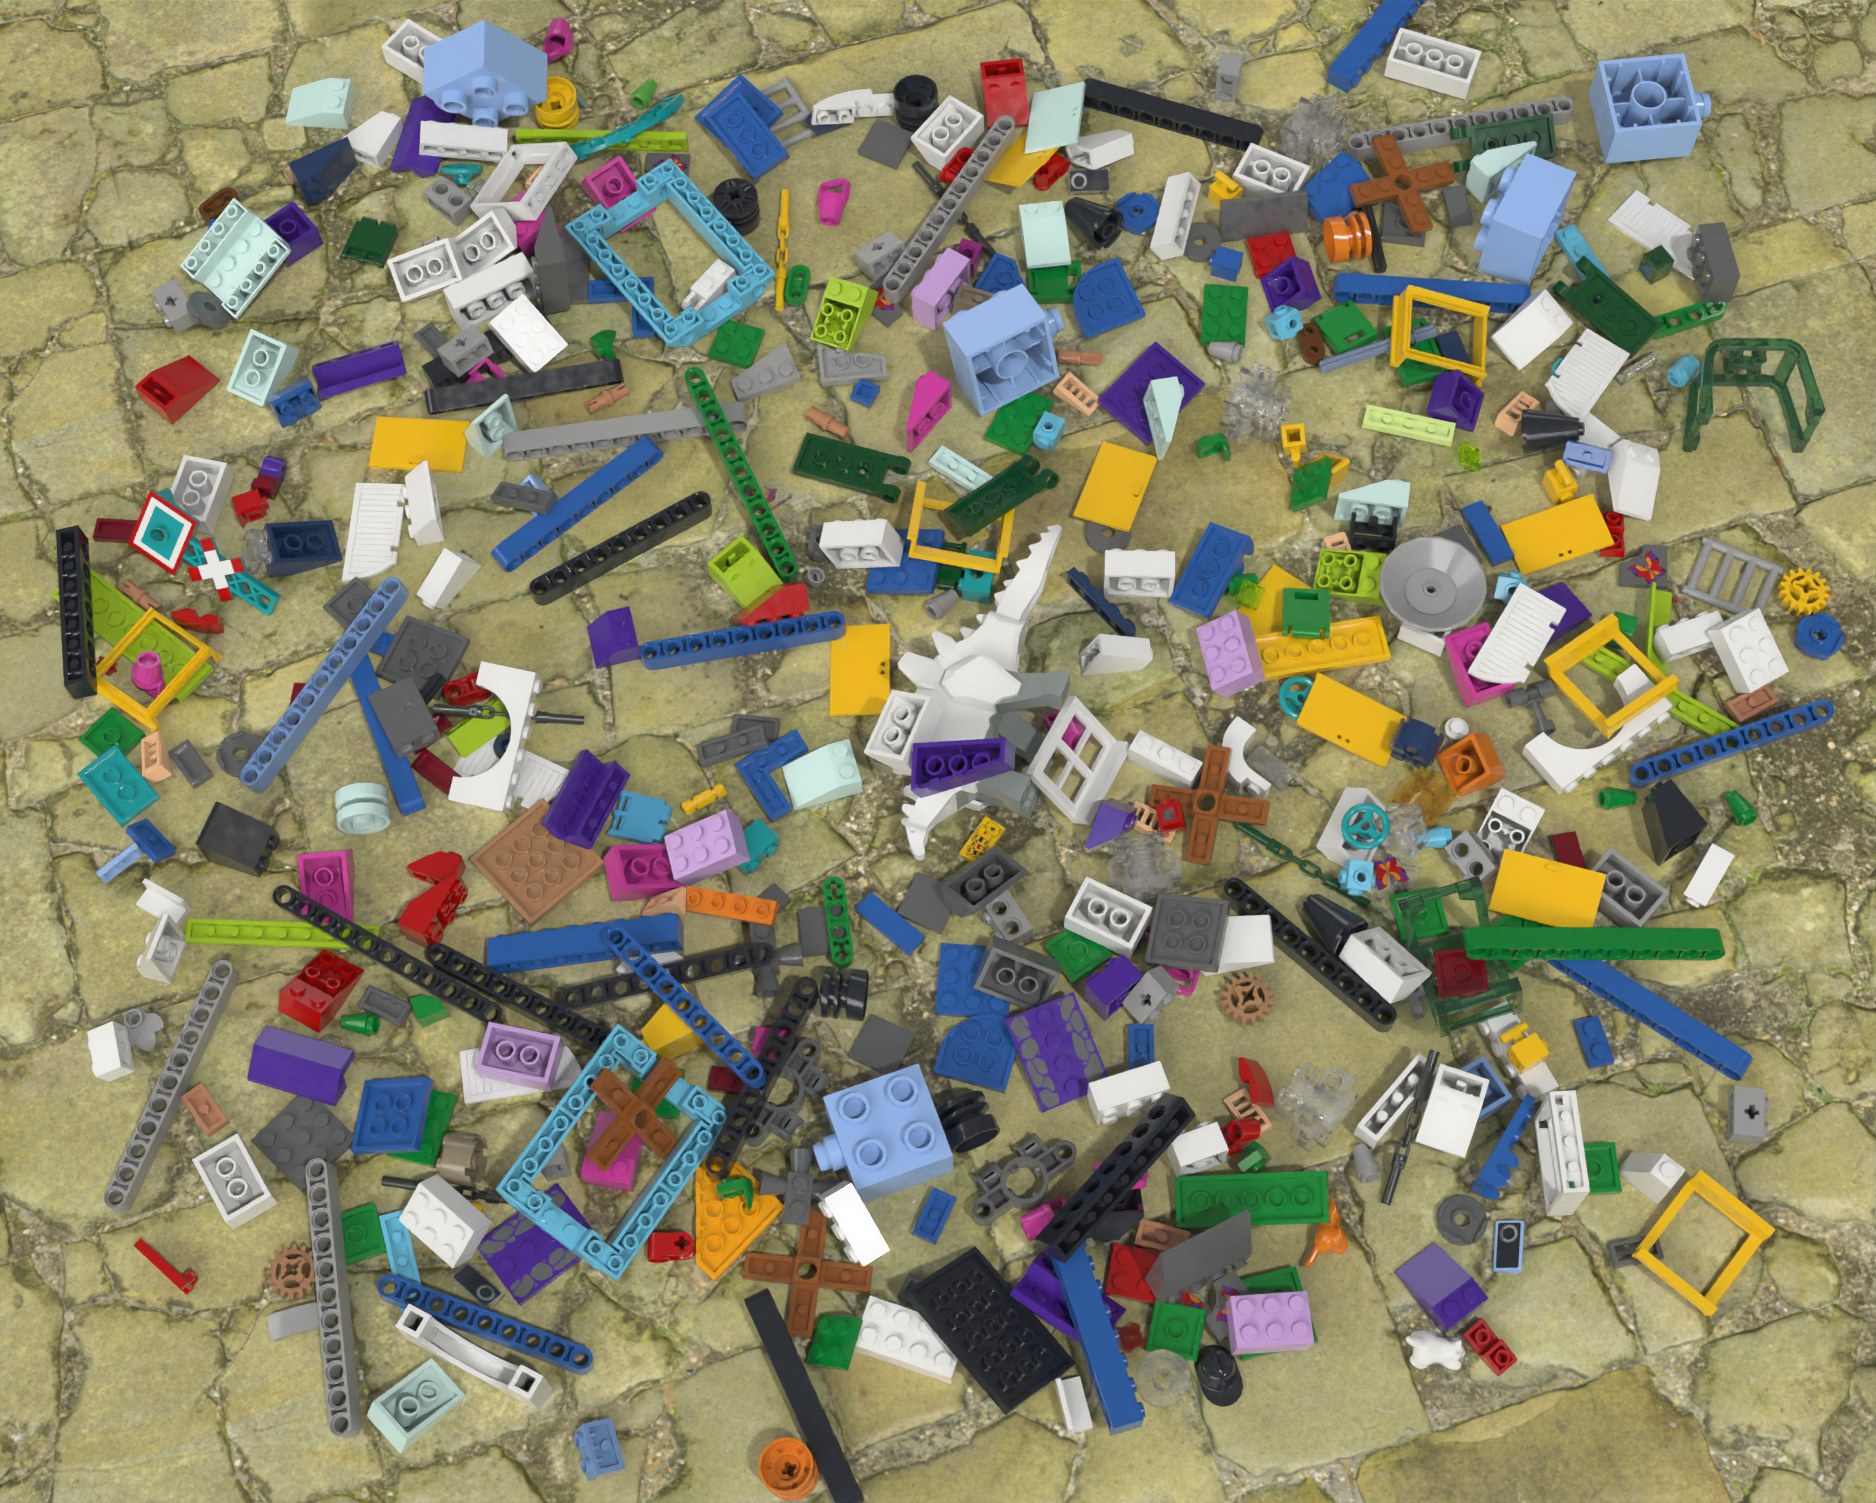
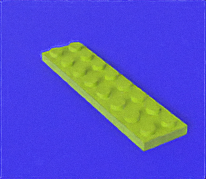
(117, 615)

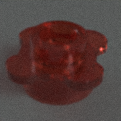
(1130, 1345)

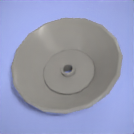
(1437, 566)

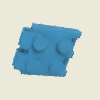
(641, 819)

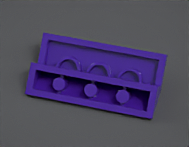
(407, 149)
(359, 369)
(585, 800)
(300, 1065)
(1043, 1295)

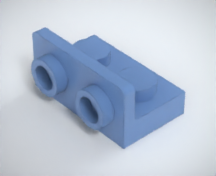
(598, 1448)

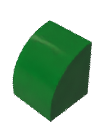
(1626, 626)
(428, 1010)

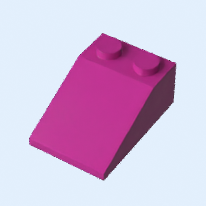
(611, 185)
(527, 230)
(929, 404)
(1462, 651)
(639, 871)
(329, 880)
(623, 1170)

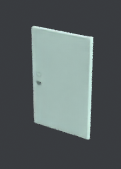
(1055, 117)

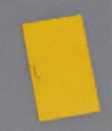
(1016, 166)
(408, 441)
(1112, 486)
(1556, 531)
(1269, 612)
(856, 670)
(1343, 712)
(1546, 891)

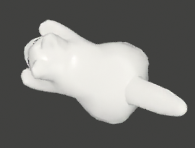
(1432, 1349)

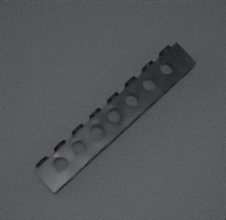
(76, 612)
(1115, 1177)

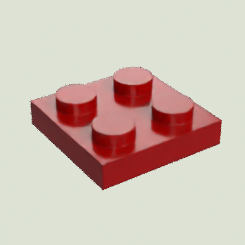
(1269, 251)
(1128, 1273)

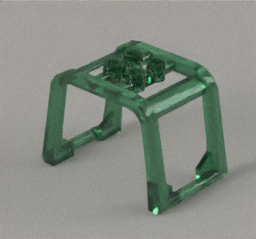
(1705, 379)
(1504, 987)

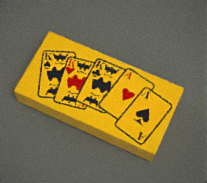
(982, 840)

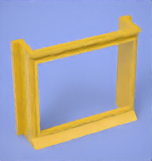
(1401, 331)
(950, 557)
(1587, 644)
(131, 707)
(1732, 1208)

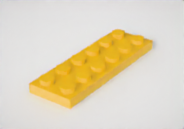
(1349, 645)

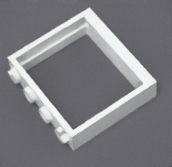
(558, 161)
(1561, 1153)

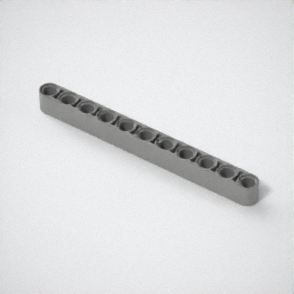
(1435, 132)
(967, 181)
(614, 432)
(171, 1097)
(340, 1305)

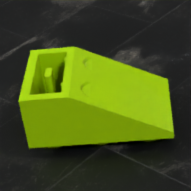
(843, 313)
(742, 572)
(1350, 575)

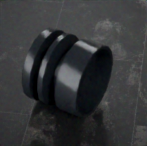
(914, 101)
(738, 204)
(844, 993)
(968, 1122)

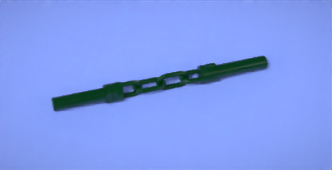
(1275, 846)

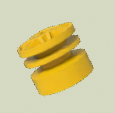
(560, 108)

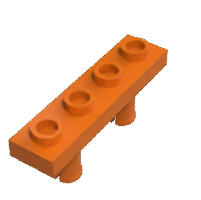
(731, 906)

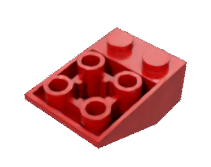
(1004, 91)
(176, 387)
(778, 600)
(433, 910)
(319, 990)

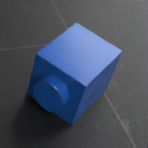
(1226, 263)

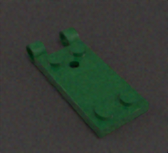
(1507, 133)
(1616, 316)
(841, 463)
(1000, 495)

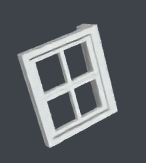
(1097, 779)

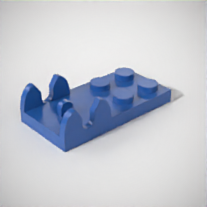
(747, 136)
(1211, 570)
(1496, 1171)

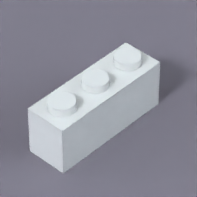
(1685, 636)
(1164, 760)

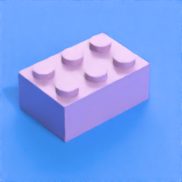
(937, 291)
(1230, 653)
(706, 848)
(520, 1056)
(1269, 1323)

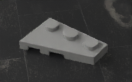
(847, 368)
(766, 375)

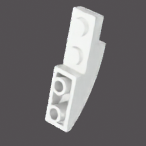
(847, 105)

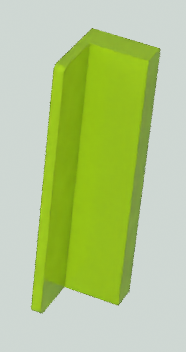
(1656, 615)
(475, 732)

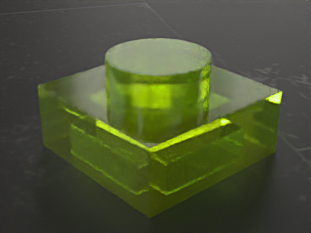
(1469, 456)
(1249, 595)

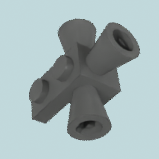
(789, 956)
(796, 1187)

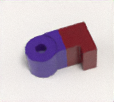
(270, 477)

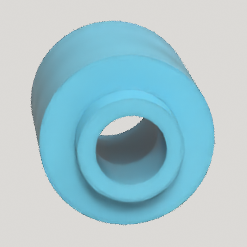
(1683, 371)

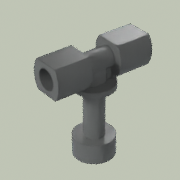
(1532, 699)

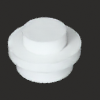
(1456, 729)

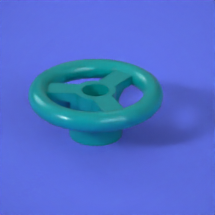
(462, 172)
(1292, 705)
(1365, 834)

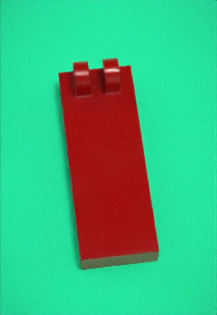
(184, 1283)

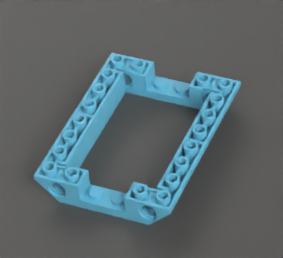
(653, 188)
(659, 1194)

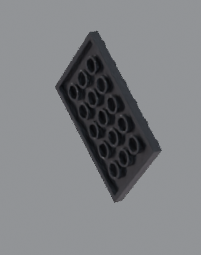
(990, 1330)

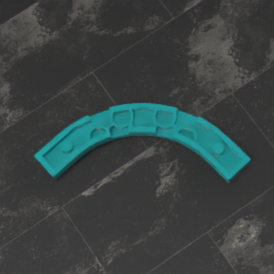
(625, 133)

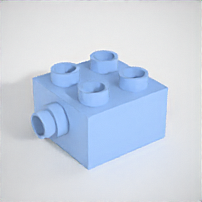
(485, 74)
(1646, 108)
(1523, 219)
(1003, 348)
(885, 1135)

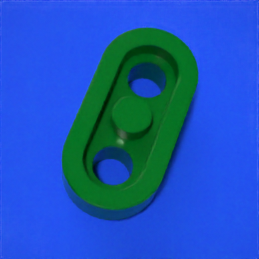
(797, 287)

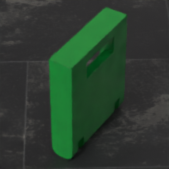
(1050, 284)
(1343, 323)
(1306, 612)

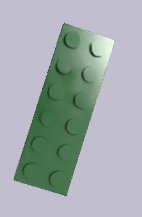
(1269, 1197)

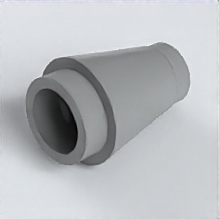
(1227, 351)
(941, 604)
(1366, 1165)

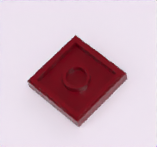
(1460, 974)

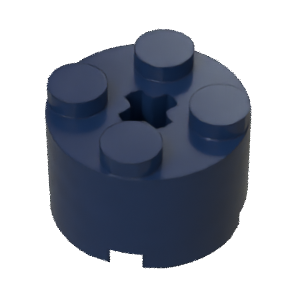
(1415, 742)

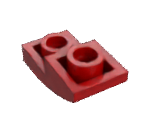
(1615, 525)
(190, 620)
(1254, 1075)
(1488, 1347)

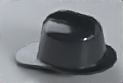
(1219, 1375)

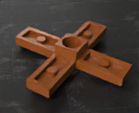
(1413, 181)
(1226, 808)
(627, 1106)
(805, 1292)

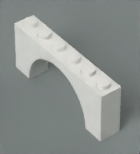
(1566, 766)
(495, 787)
(439, 1340)

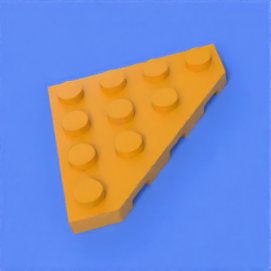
(726, 1226)

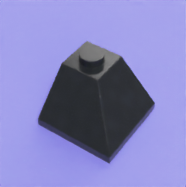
(1121, 1218)

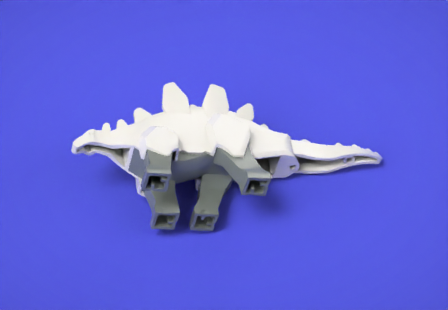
(981, 695)

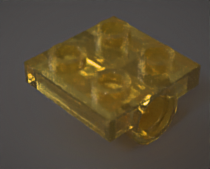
(1430, 791)

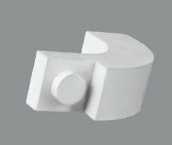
(1238, 738)

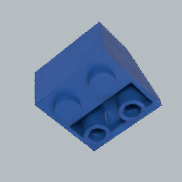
(294, 402)

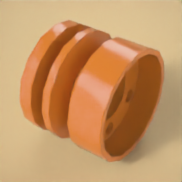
(1346, 237)
(774, 1468)

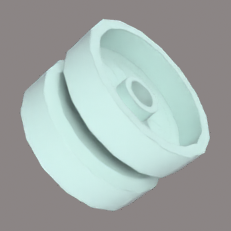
(362, 808)

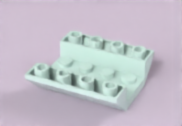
(236, 257)

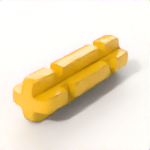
(703, 798)

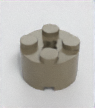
(462, 1159)

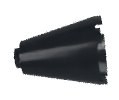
(1095, 221)
(1548, 430)
(1332, 922)

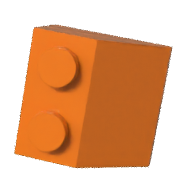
(1471, 764)

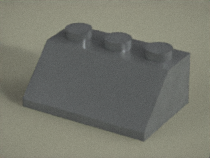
(981, 882)
(1016, 973)

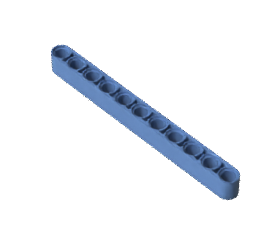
(324, 695)

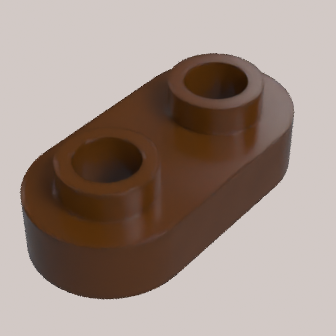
(217, 203)
(1311, 342)

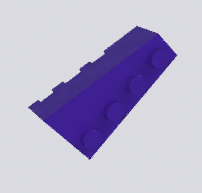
(958, 763)

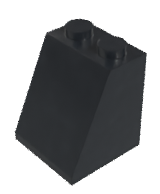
(1670, 821)
(237, 840)

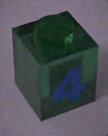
(1656, 264)

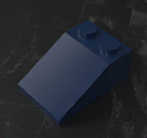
(323, 170)
(301, 546)

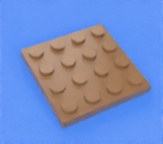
(534, 866)

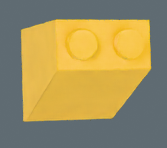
(669, 1034)

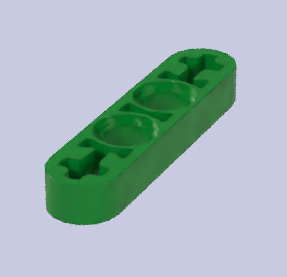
(1686, 320)
(836, 922)

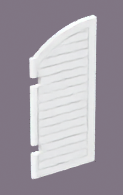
(1653, 228)
(1585, 374)
(373, 530)
(1517, 638)
(537, 775)
(482, 1089)

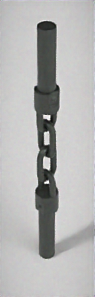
(938, 190)
(475, 711)
(1399, 1161)
(491, 1197)

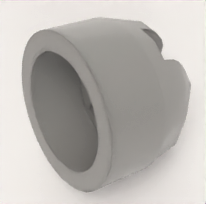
(819, 577)

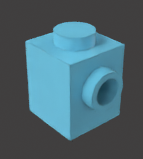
(1048, 431)

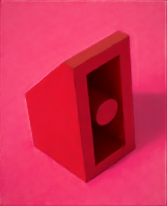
(436, 867)

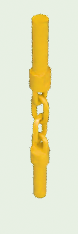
(781, 273)

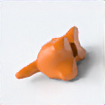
(1329, 1236)

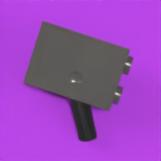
(405, 714)

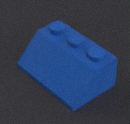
(1330, 188)

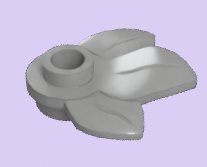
(144, 1032)

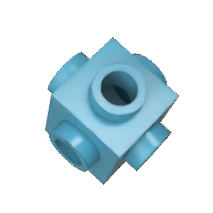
(1284, 322)
(1507, 580)
(1356, 877)

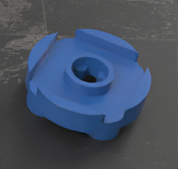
(1138, 223)
(1812, 646)

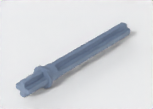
(1373, 349)

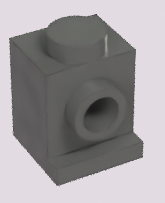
(814, 550)

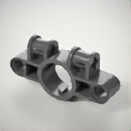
(811, 1082)
(1031, 1155)

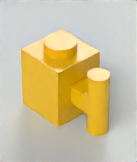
(1223, 189)
(1294, 442)
(1560, 483)
(1526, 1051)

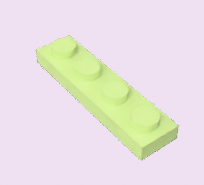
(1408, 425)

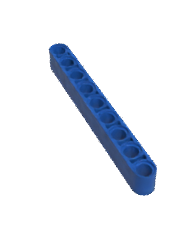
(1382, 289)
(577, 504)
(732, 636)
(1739, 736)
(398, 770)
(693, 1014)
(1658, 1015)
(495, 1332)

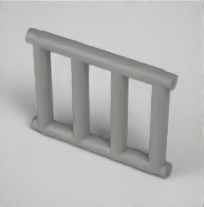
(794, 99)
(1731, 553)

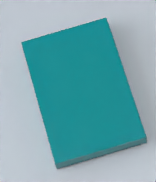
(118, 786)

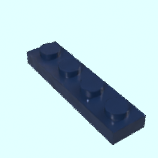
(1096, 600)

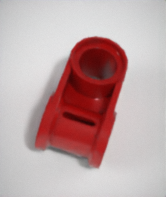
(955, 165)
(1050, 172)
(468, 691)
(1240, 1134)
(666, 1247)

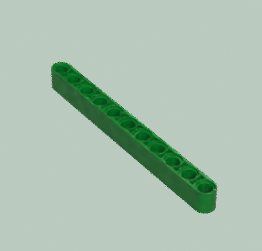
(742, 484)
(1593, 943)

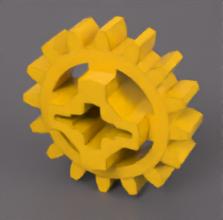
(1803, 588)

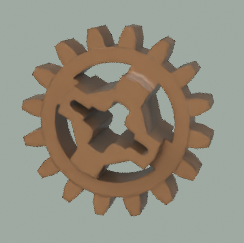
(1254, 1005)
(286, 1279)

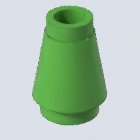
(643, 95)

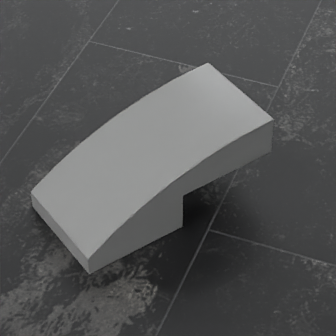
(293, 1321)

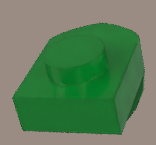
(602, 344)
(1213, 444)
(1254, 1158)
(735, 1187)

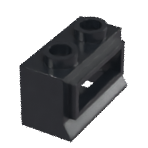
(1361, 542)

